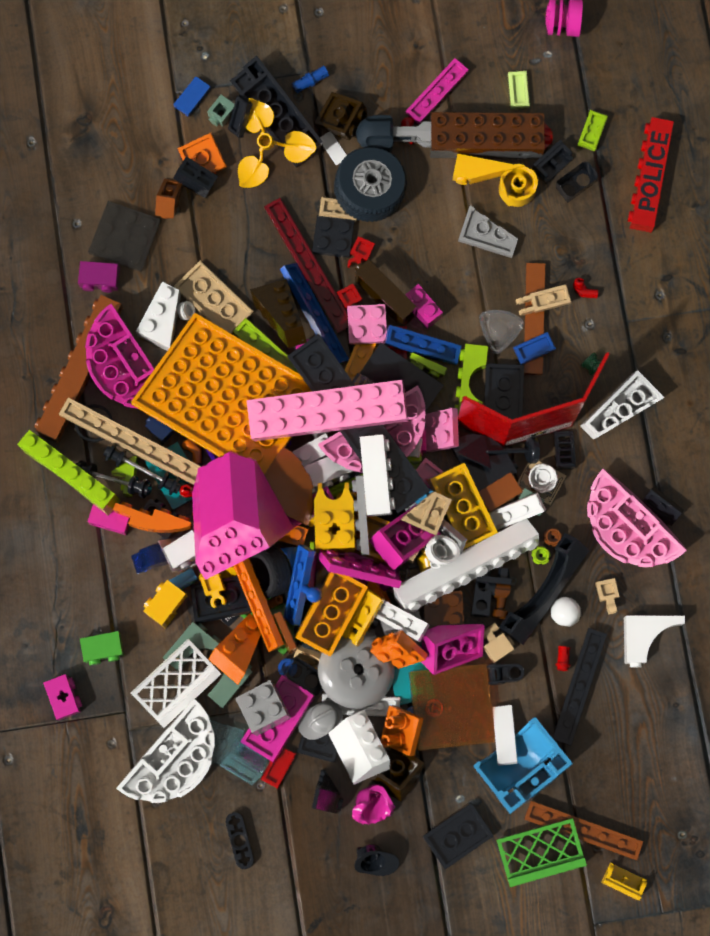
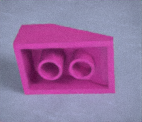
(400, 541)
(452, 646)

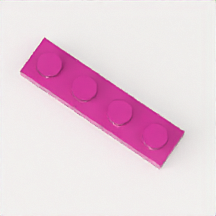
(437, 91)

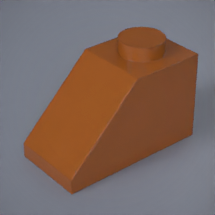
(168, 198)

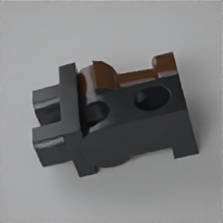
(491, 587)

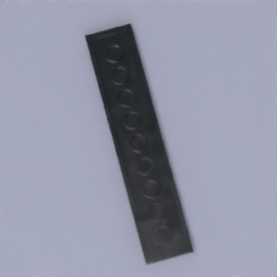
(324, 372)

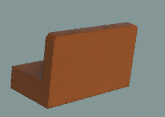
(500, 492)

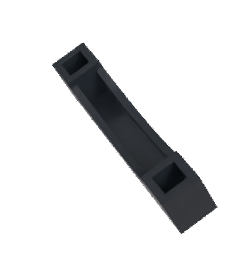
(567, 559)

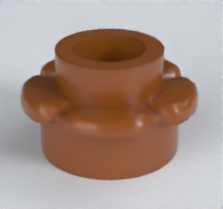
(548, 533)

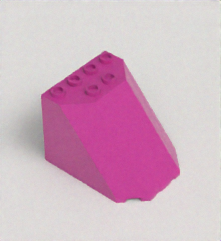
(234, 513)

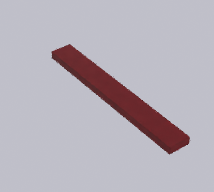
(308, 265)

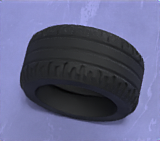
(272, 571)

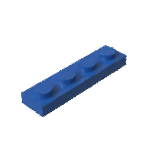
(422, 345)

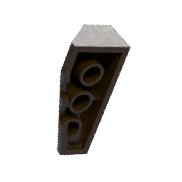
(402, 774)

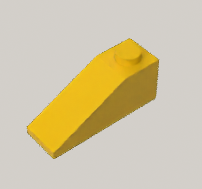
(475, 169)

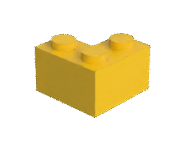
(165, 603)

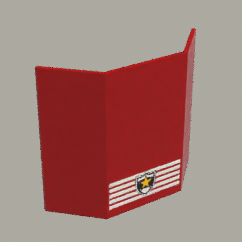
(509, 431)

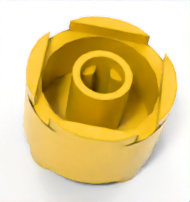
(522, 176)

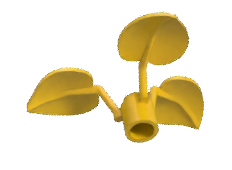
(297, 146)

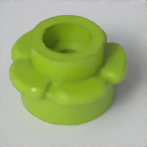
(540, 560)

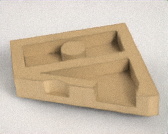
(428, 513)

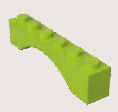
(69, 472)

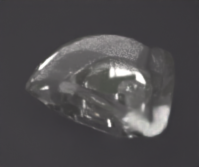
(500, 328)

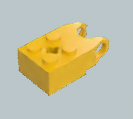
(334, 514)

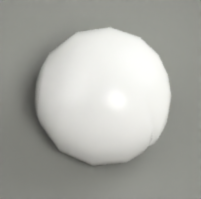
(543, 478)
(565, 611)

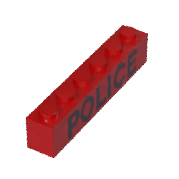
(651, 174)

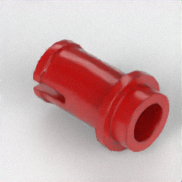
(563, 658)

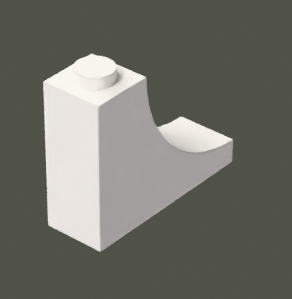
(640, 633)

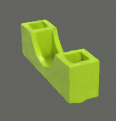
(474, 360)

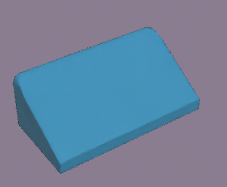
(184, 579)

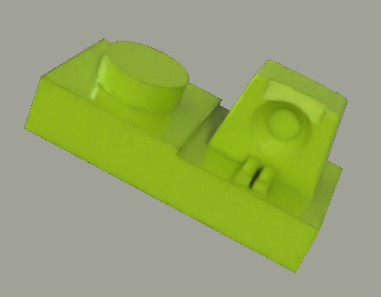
(434, 369)

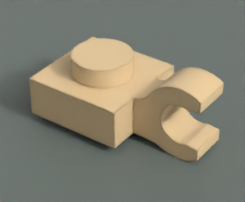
(607, 592)

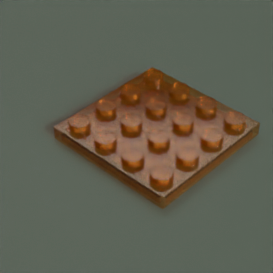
(453, 707)

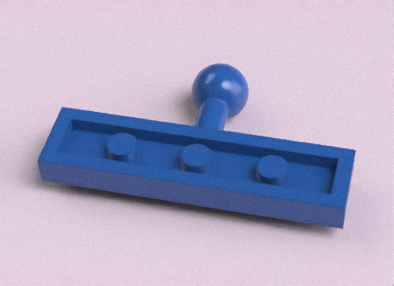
(299, 586)

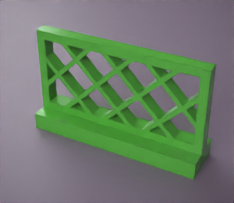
(546, 869)

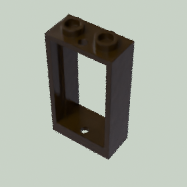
(385, 292)

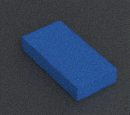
(192, 96)
(534, 348)

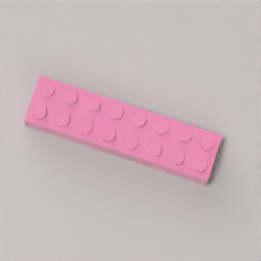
(327, 410)

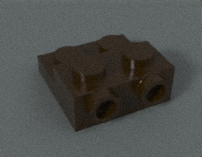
(341, 115)

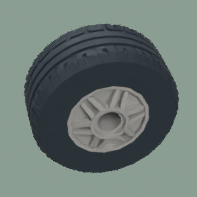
(370, 184)

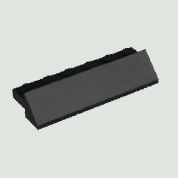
(259, 84)

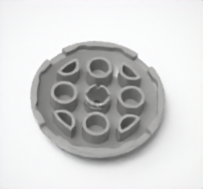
(347, 688)

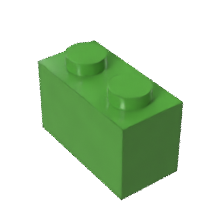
(102, 647)

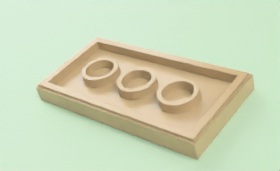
(213, 298)

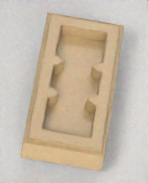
(330, 208)

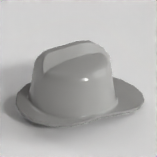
(320, 720)

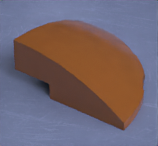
(291, 485)

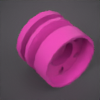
(564, 16)

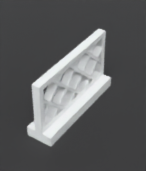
(184, 696)

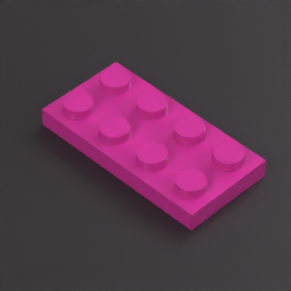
(357, 568)
(273, 741)

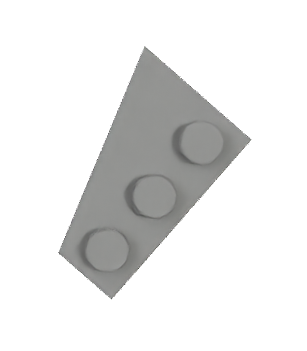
(485, 234)

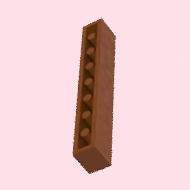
(73, 378)

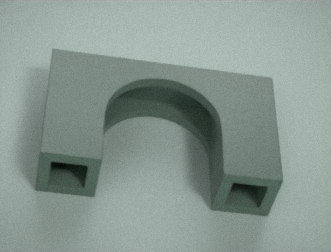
(226, 687)

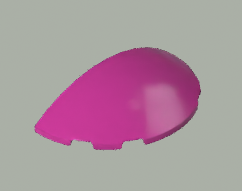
(115, 358)

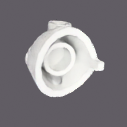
(441, 552)

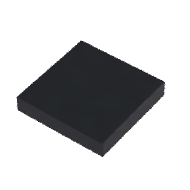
(320, 748)

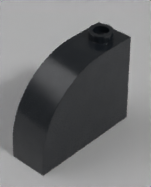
(482, 476)

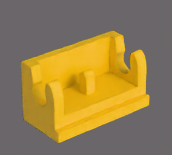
(624, 881)

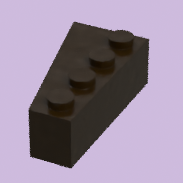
(279, 308)

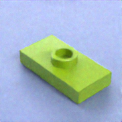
(592, 130)

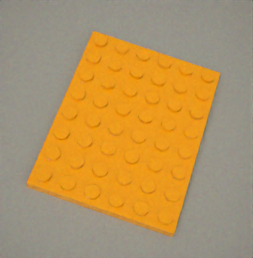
(205, 390)

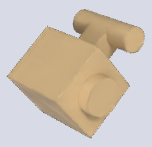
(498, 646)

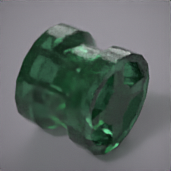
(591, 363)

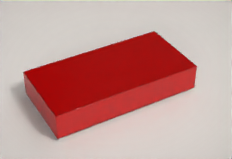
(276, 771)

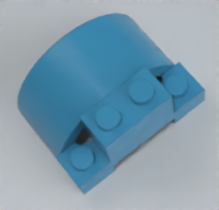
(530, 774)

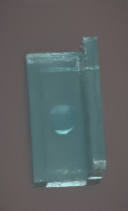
(244, 762)

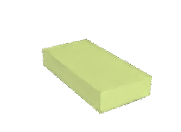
(518, 90)

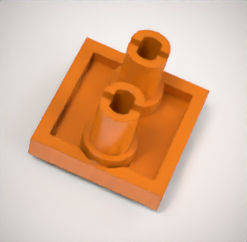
(401, 730)

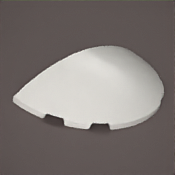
(175, 760)

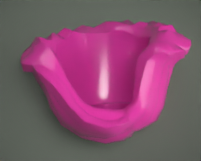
(372, 805)

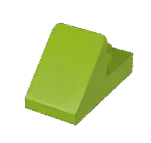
(127, 471)

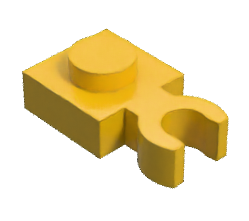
(213, 587)

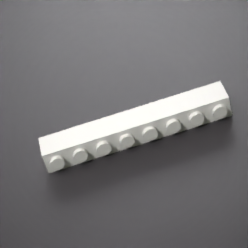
(470, 564)

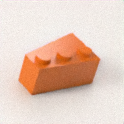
(236, 649)

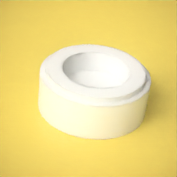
(185, 310)

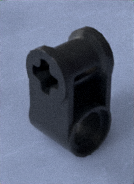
(503, 673)

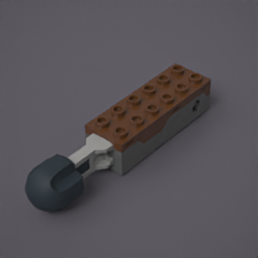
(464, 133)

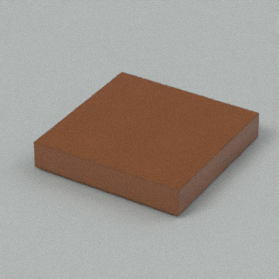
(285, 632)

